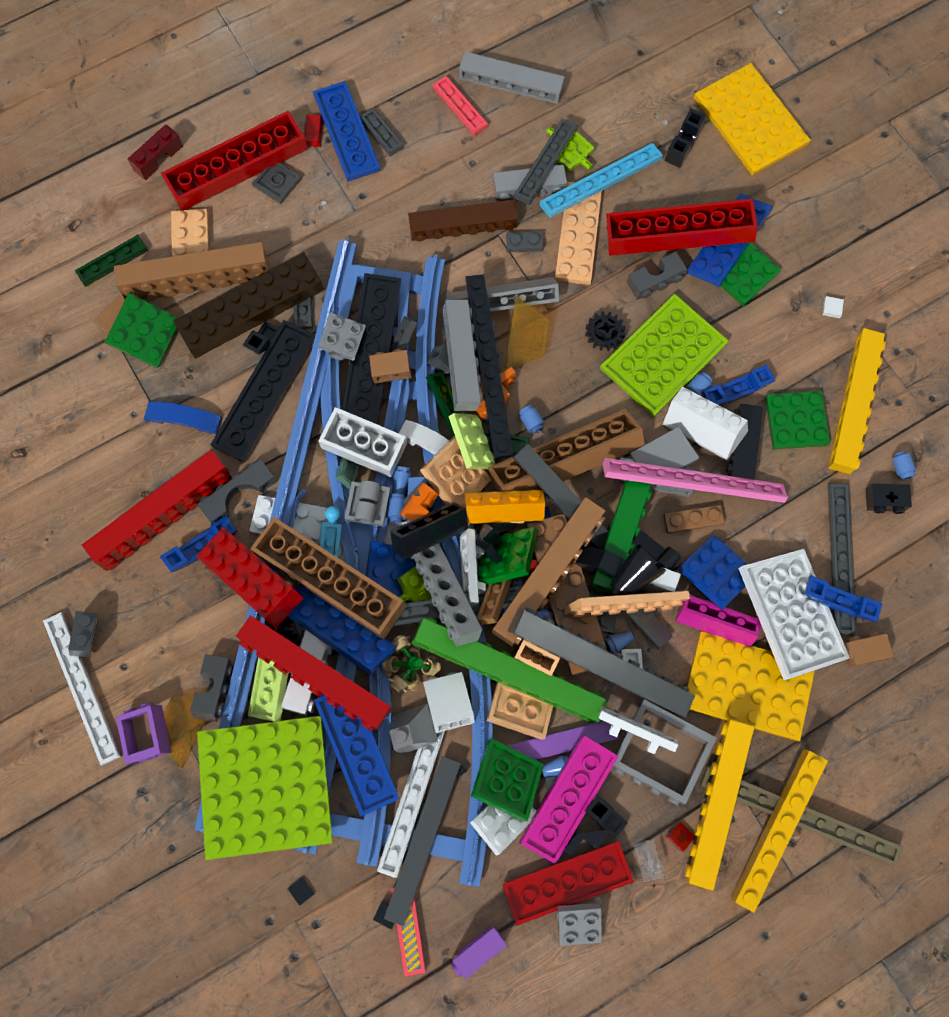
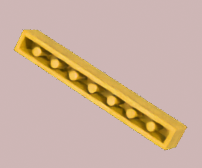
(856, 401)
(719, 804)
(779, 830)

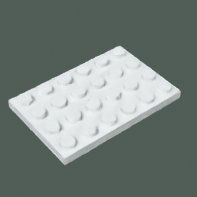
(796, 626)

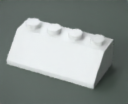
(706, 423)

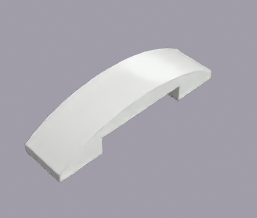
(423, 436)

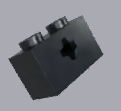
(898, 494)

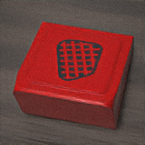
(680, 837)

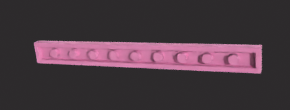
(694, 480)

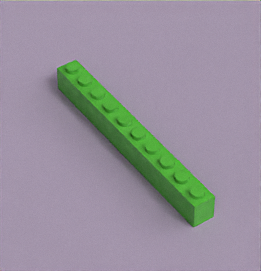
(510, 672)

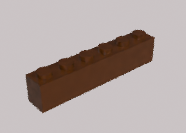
(463, 220)

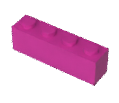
(722, 623)

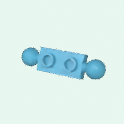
(330, 532)

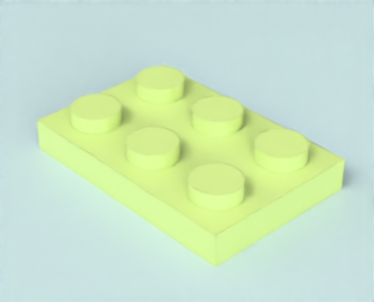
(472, 441)
(267, 692)

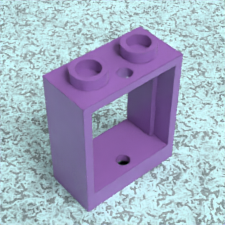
(158, 732)
(478, 952)

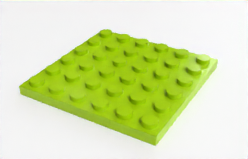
(264, 788)

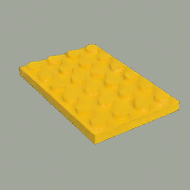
(751, 119)
(747, 687)

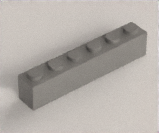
(511, 77)
(530, 292)
(461, 355)

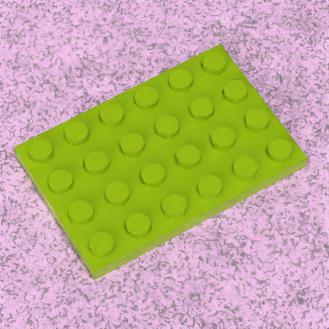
(664, 355)

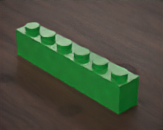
(623, 528)

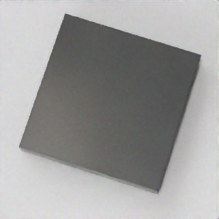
(277, 182)

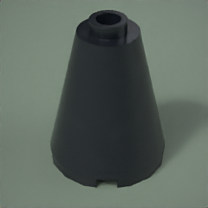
(636, 572)

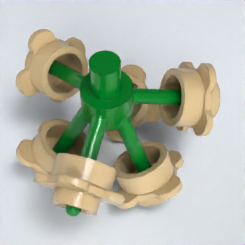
(412, 662)

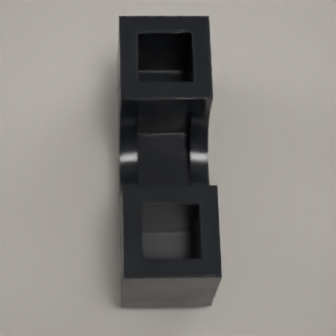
(686, 137)

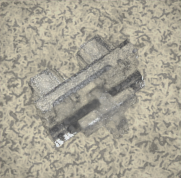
(648, 860)

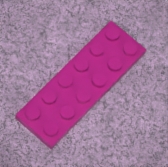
(568, 799)

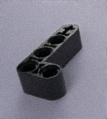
(666, 557)

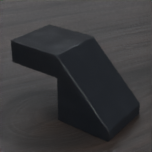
(260, 340)
(488, 541)
(600, 559)
(605, 816)
(593, 838)

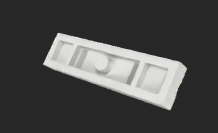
(469, 552)
(622, 722)

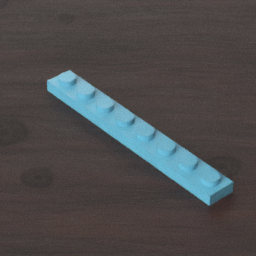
(600, 180)

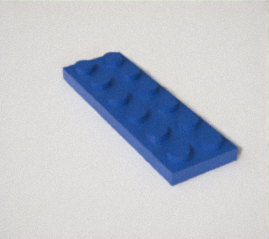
(346, 131)
(716, 262)
(341, 632)
(358, 759)

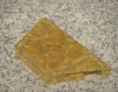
(526, 335)
(181, 727)

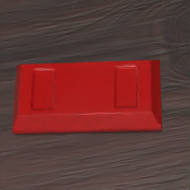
(313, 130)

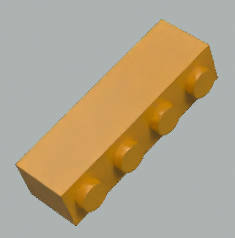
(505, 506)

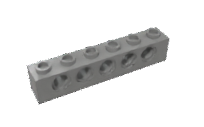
(434, 561)

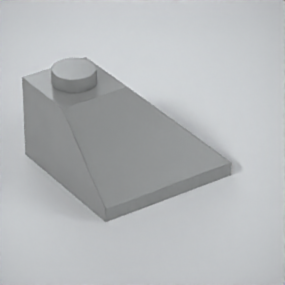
(412, 729)

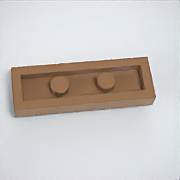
(693, 519)

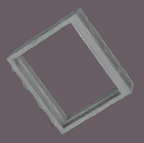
(676, 722)

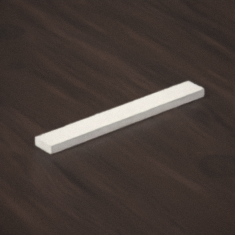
(82, 690)
(408, 808)

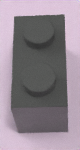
(83, 634)

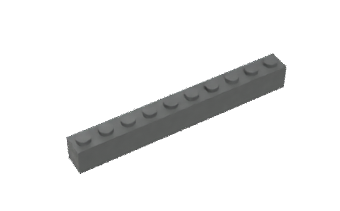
(600, 662)

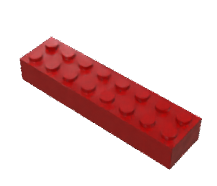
(234, 160)
(681, 227)
(156, 512)
(313, 672)

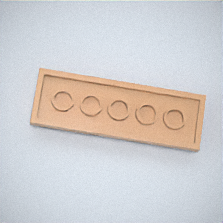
(578, 241)
(630, 603)

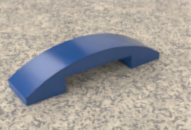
(740, 387)
(182, 415)
(186, 554)
(841, 600)

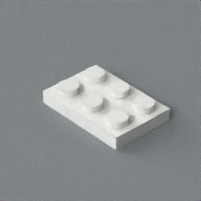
(498, 827)

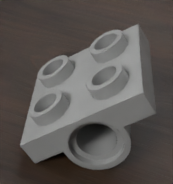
(341, 337)
(367, 503)
(579, 924)

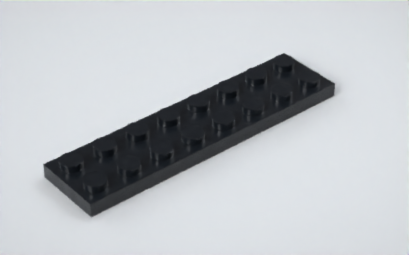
(378, 313)
(263, 391)

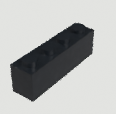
(744, 457)
(429, 530)

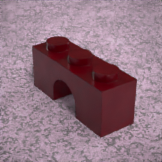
(145, 158)

